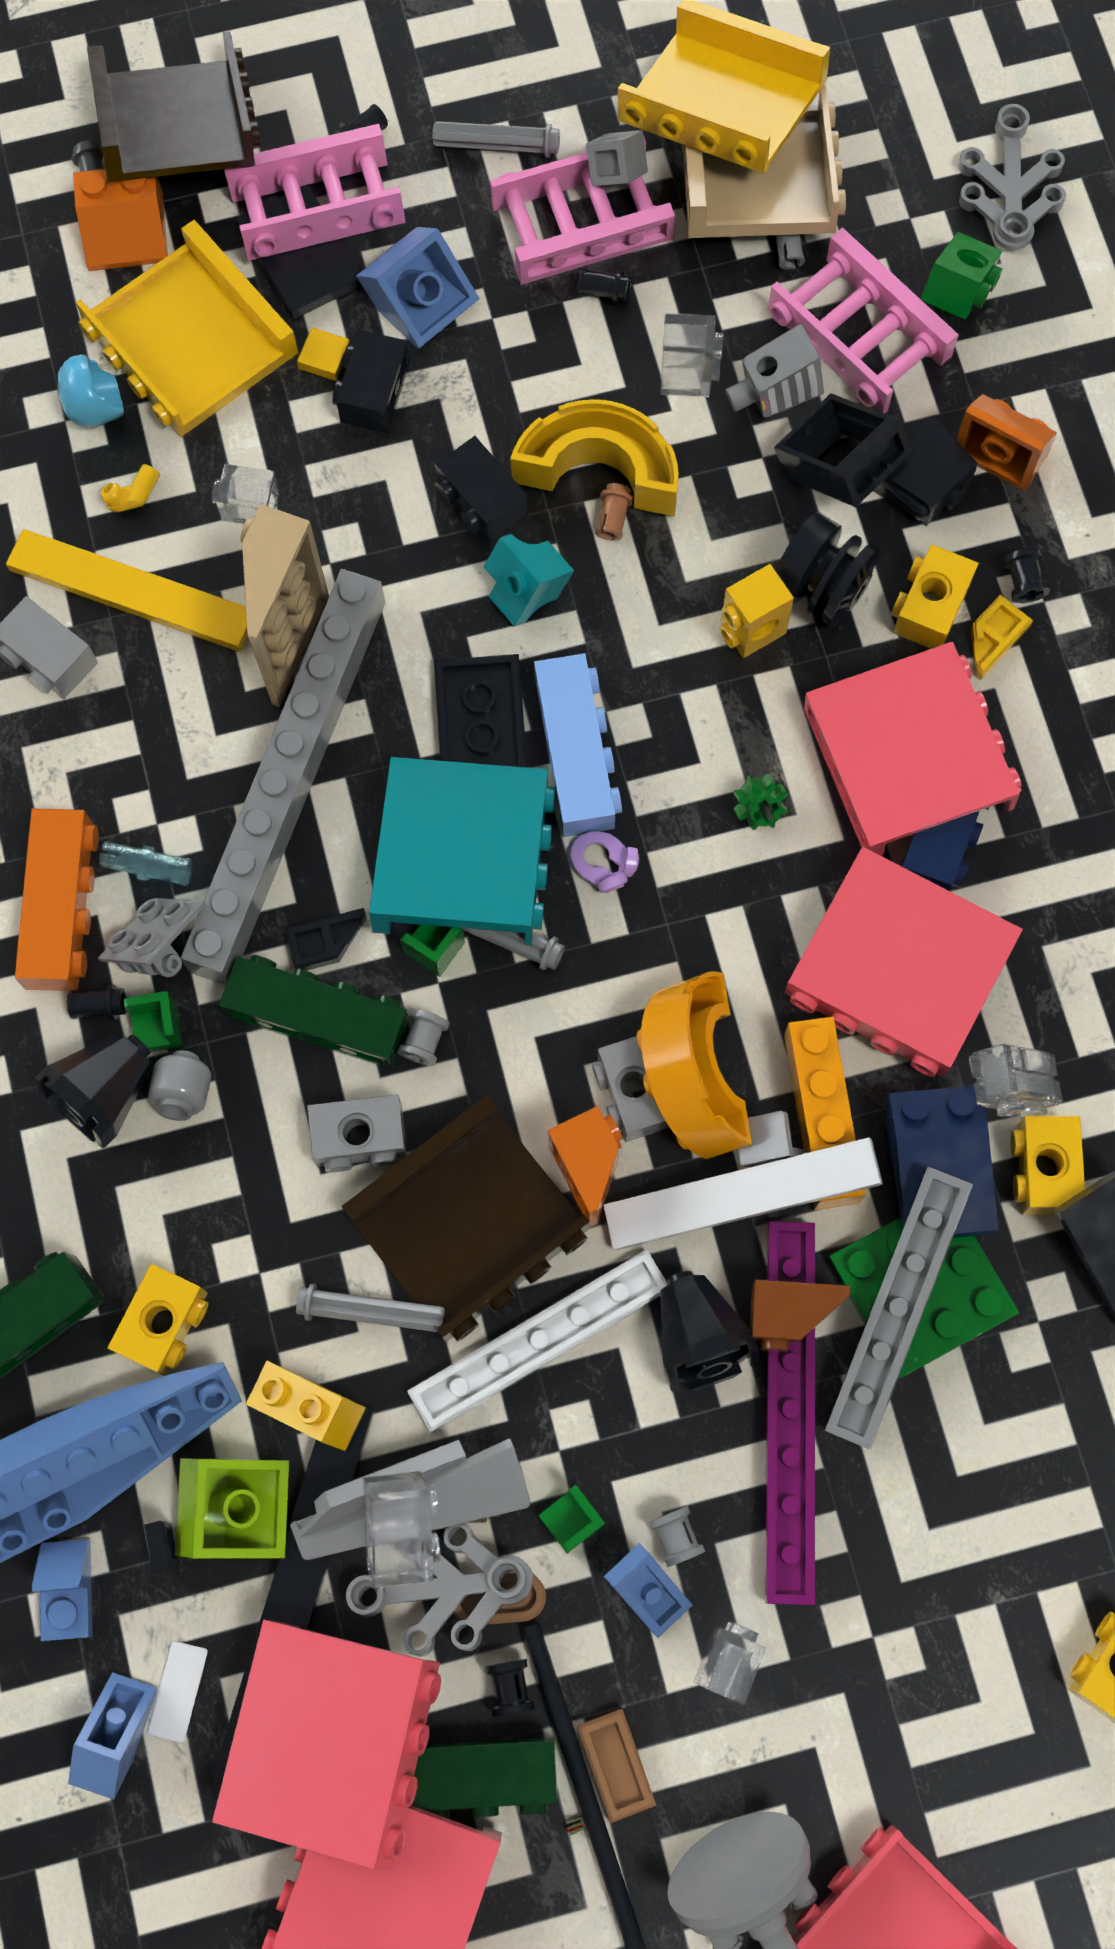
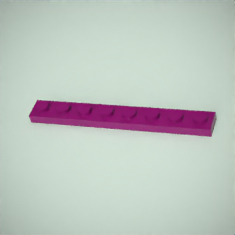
(791, 1434)

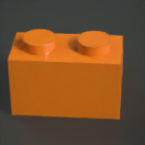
(120, 220)
(1005, 441)
(587, 1158)

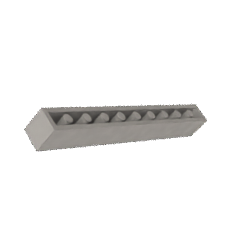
(284, 777)

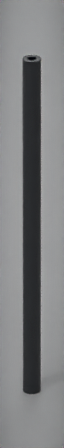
(583, 1788)

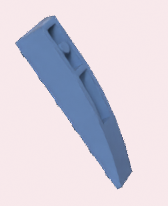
(98, 1449)

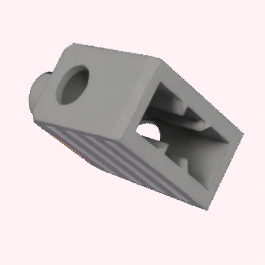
(779, 375)

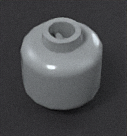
(179, 1085)

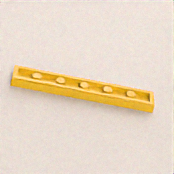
(129, 589)

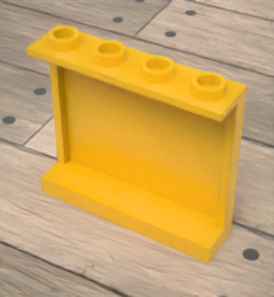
(190, 333)

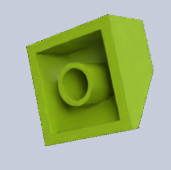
(232, 1508)

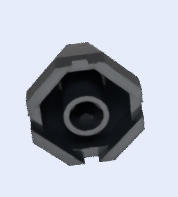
(98, 1085)
(701, 1334)

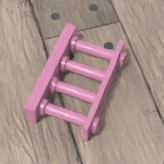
(309, 163)
(576, 246)
(874, 286)

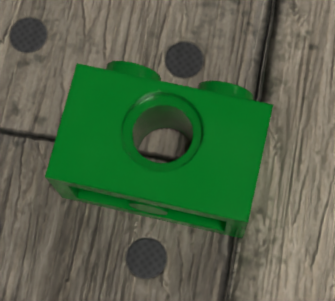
(963, 276)

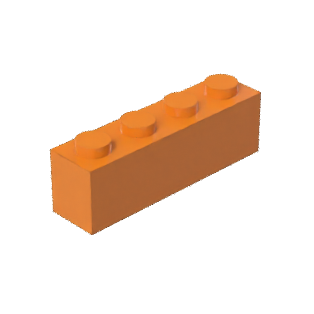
(55, 900)

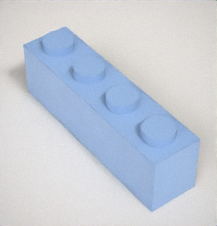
(575, 744)

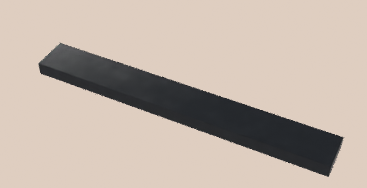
(297, 1580)

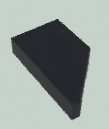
(323, 940)

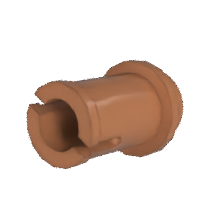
(613, 512)

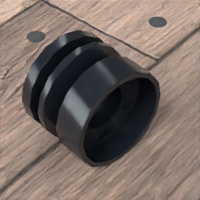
(829, 572)

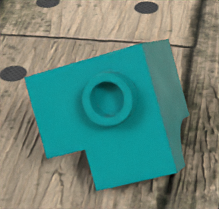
(525, 576)

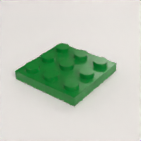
(962, 1304)

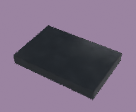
(310, 274)
(481, 710)
(1091, 1228)

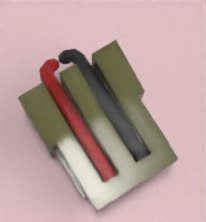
(575, 1825)

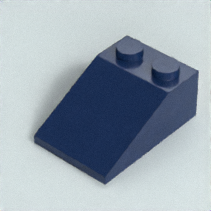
(948, 1134)

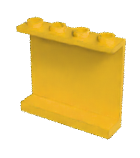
(727, 86)

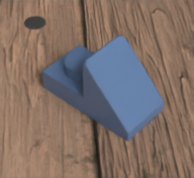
(64, 1589)
(648, 1590)

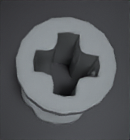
(423, 1037)
(677, 1536)

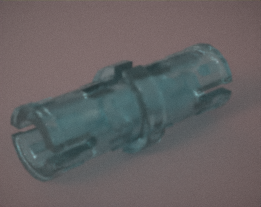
(146, 863)

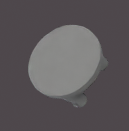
(744, 1880)

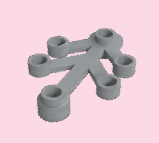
(1011, 184)
(450, 1590)

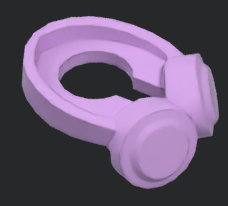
(624, 857)

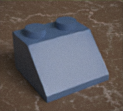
(418, 285)

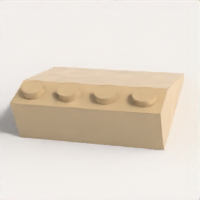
(281, 593)

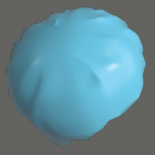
(88, 393)

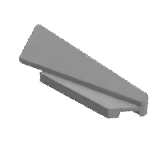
(465, 1489)

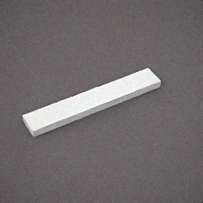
(743, 1194)
(538, 1341)

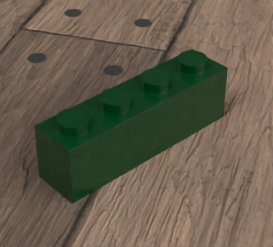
(315, 1011)
(43, 1307)
(487, 1777)

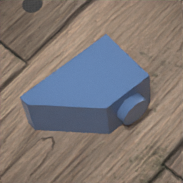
(111, 1736)

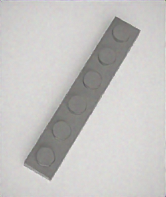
(899, 1307)

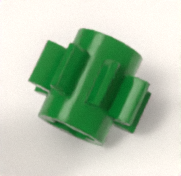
(759, 790)

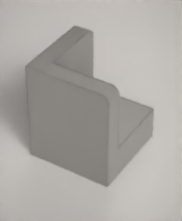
(617, 158)
(770, 1140)

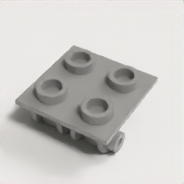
(147, 939)

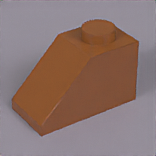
(790, 1310)

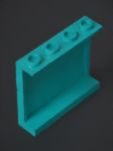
(462, 846)

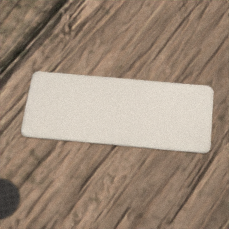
(177, 1691)

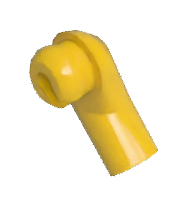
(131, 496)

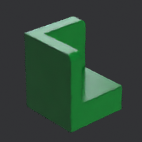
(433, 946)
(155, 1020)
(571, 1519)

